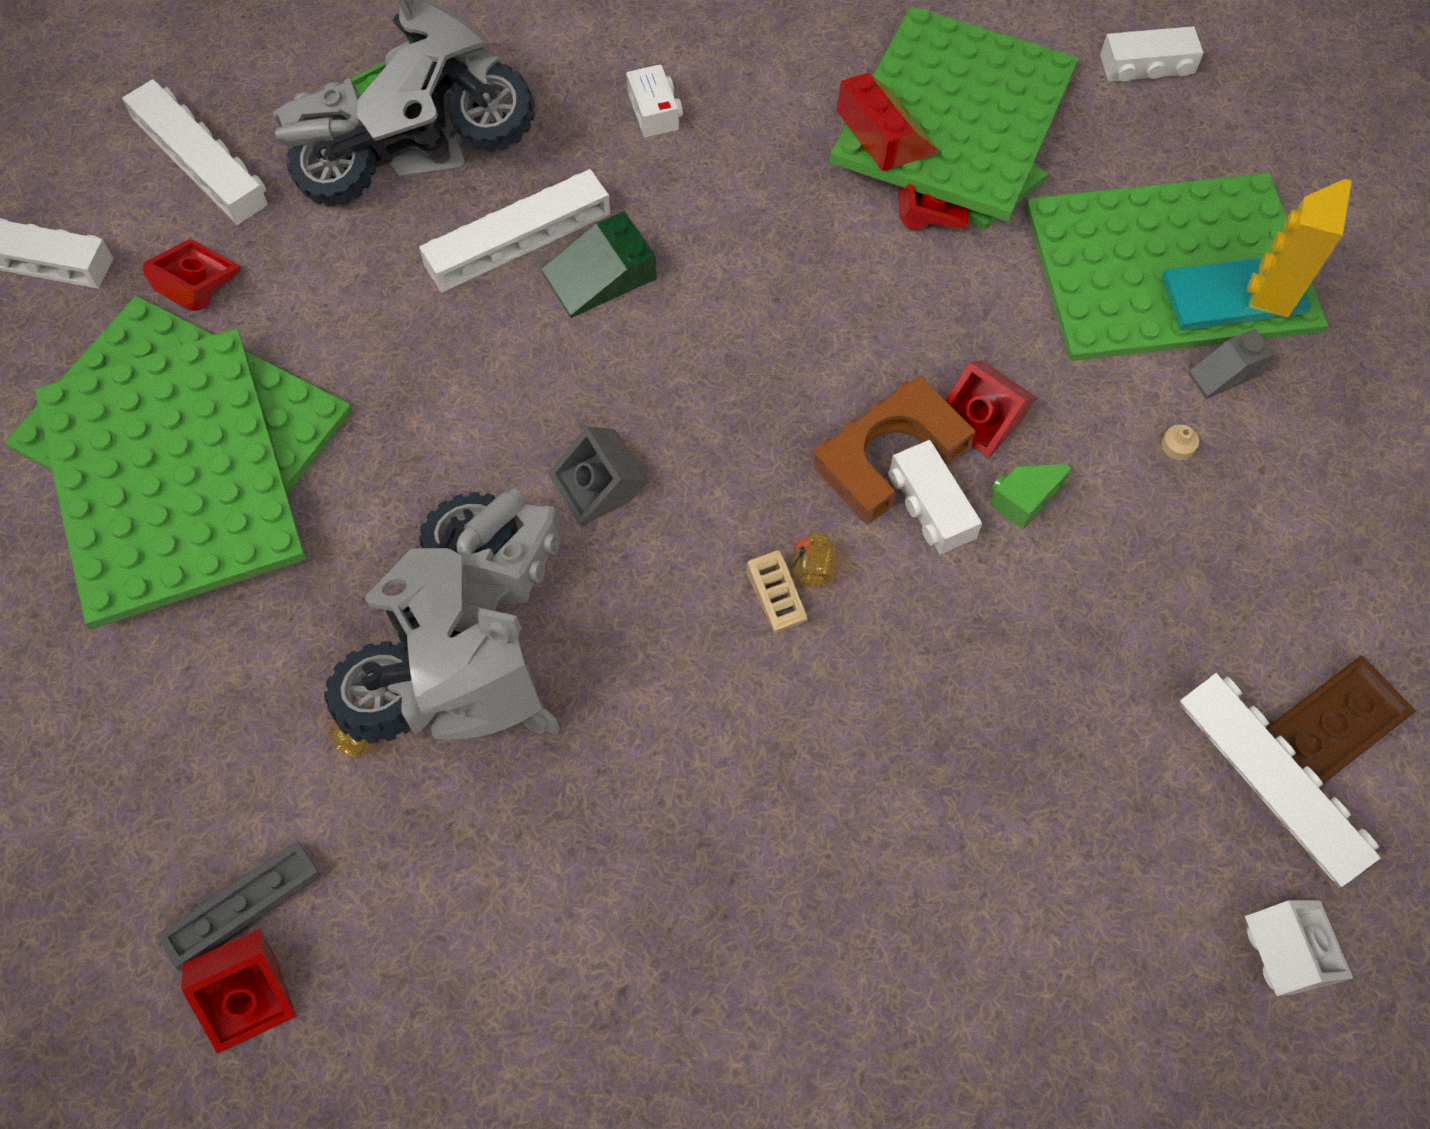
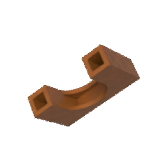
(911, 410)

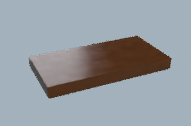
(1341, 719)

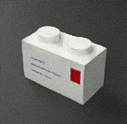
(653, 100)

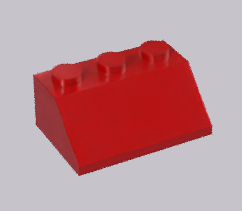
(882, 122)

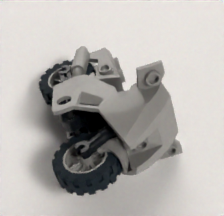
(406, 109)
(454, 644)

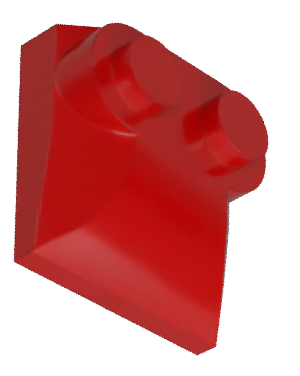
(919, 210)
(189, 274)

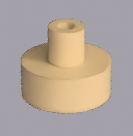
(1180, 442)

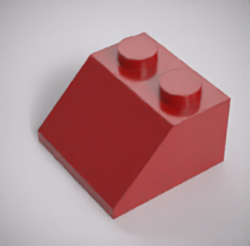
(989, 404)
(237, 991)

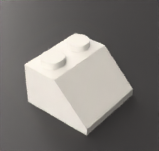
(1297, 947)

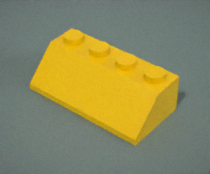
(1300, 250)

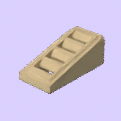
(768, 563)

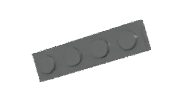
(238, 905)

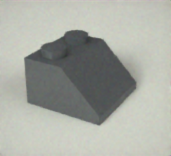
(597, 474)

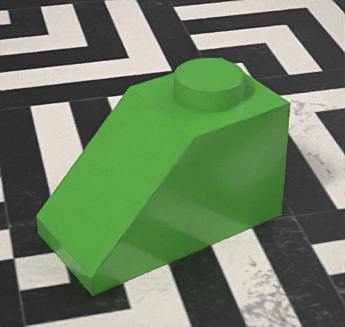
(1027, 491)

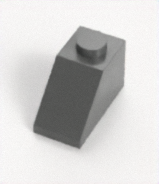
(1232, 364)

